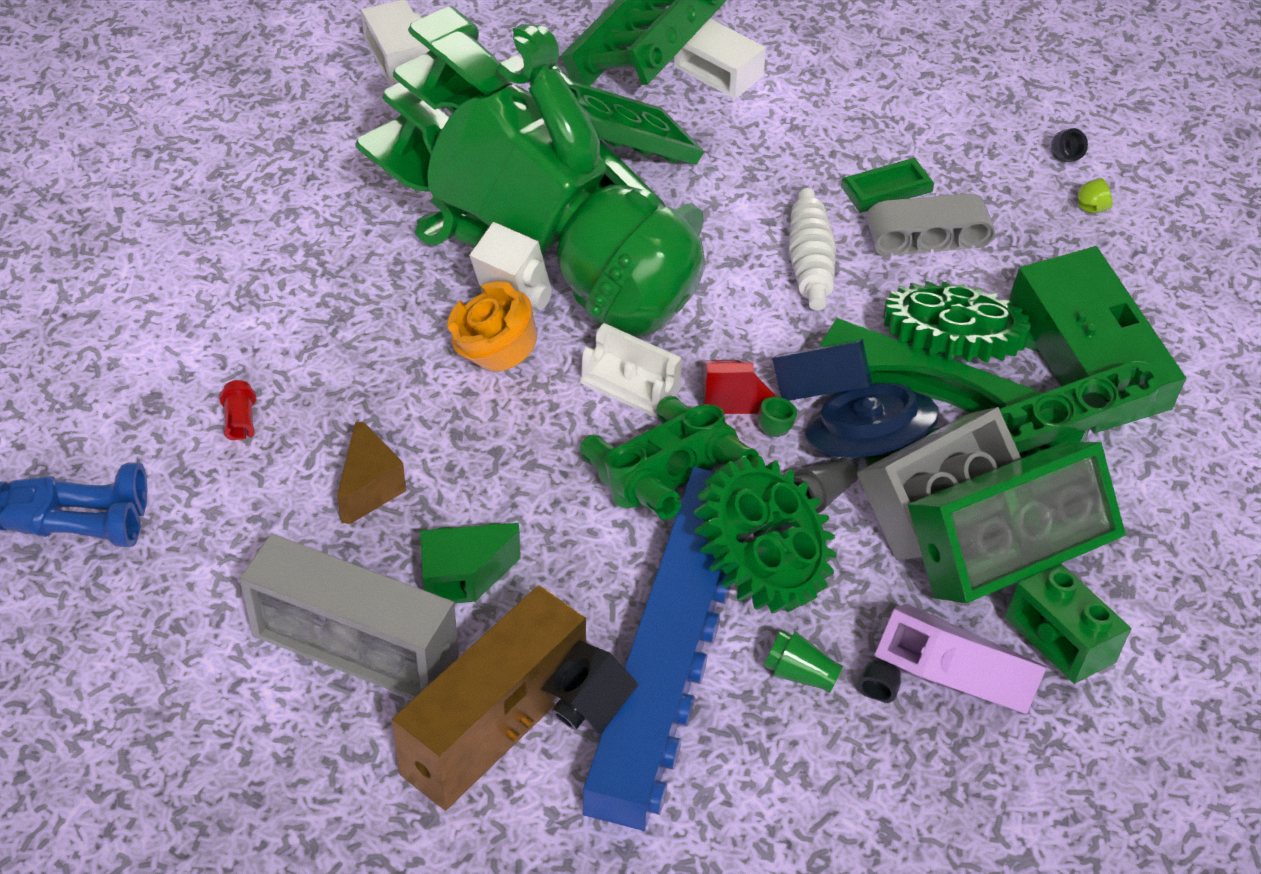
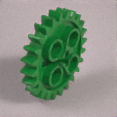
(956, 321)
(776, 566)

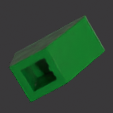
(467, 560)

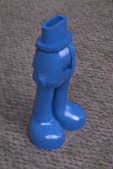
(37, 505)

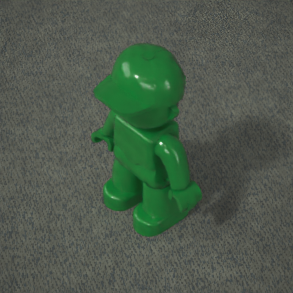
(533, 169)

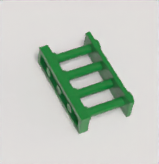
(625, 26)

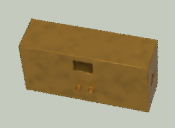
(485, 698)

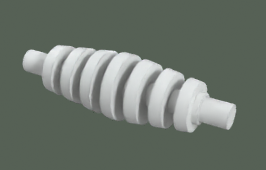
(812, 249)

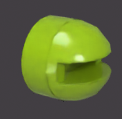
(1095, 196)

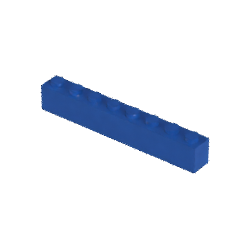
(664, 661)

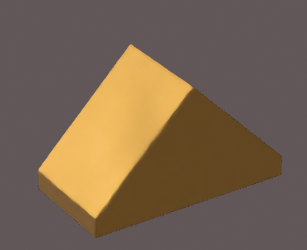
(369, 475)

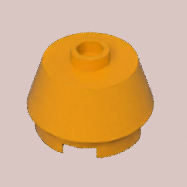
(494, 327)

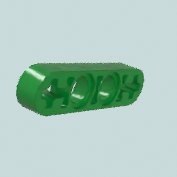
(1077, 413)

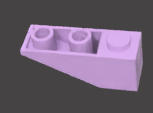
(959, 659)

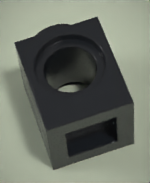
(589, 688)

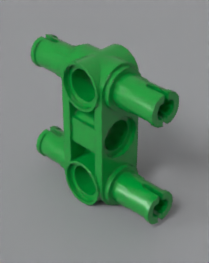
(663, 458)

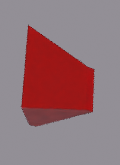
(733, 386)

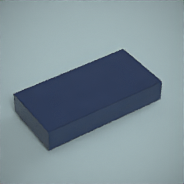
(822, 370)

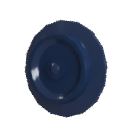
(871, 421)

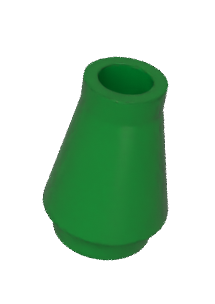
(802, 662)

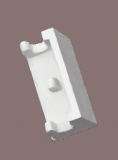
(630, 370)

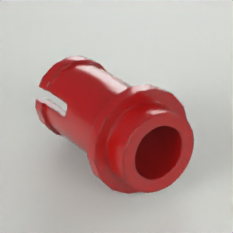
(237, 402)

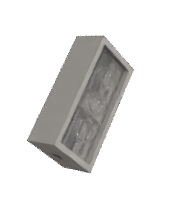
(349, 617)

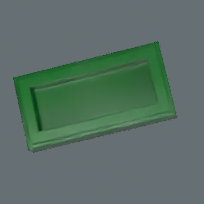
(885, 183)

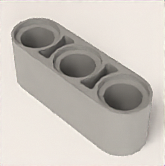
(929, 224)

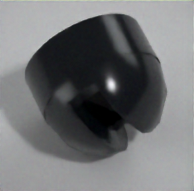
(1072, 141)
(880, 681)

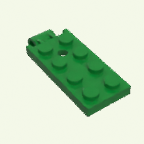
(634, 124)

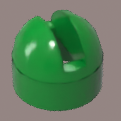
(776, 416)

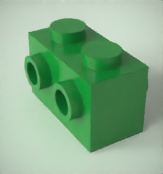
(1080, 627)

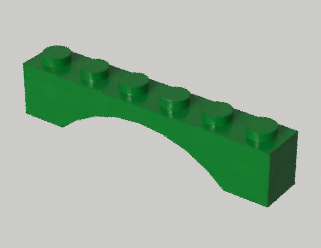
(941, 378)

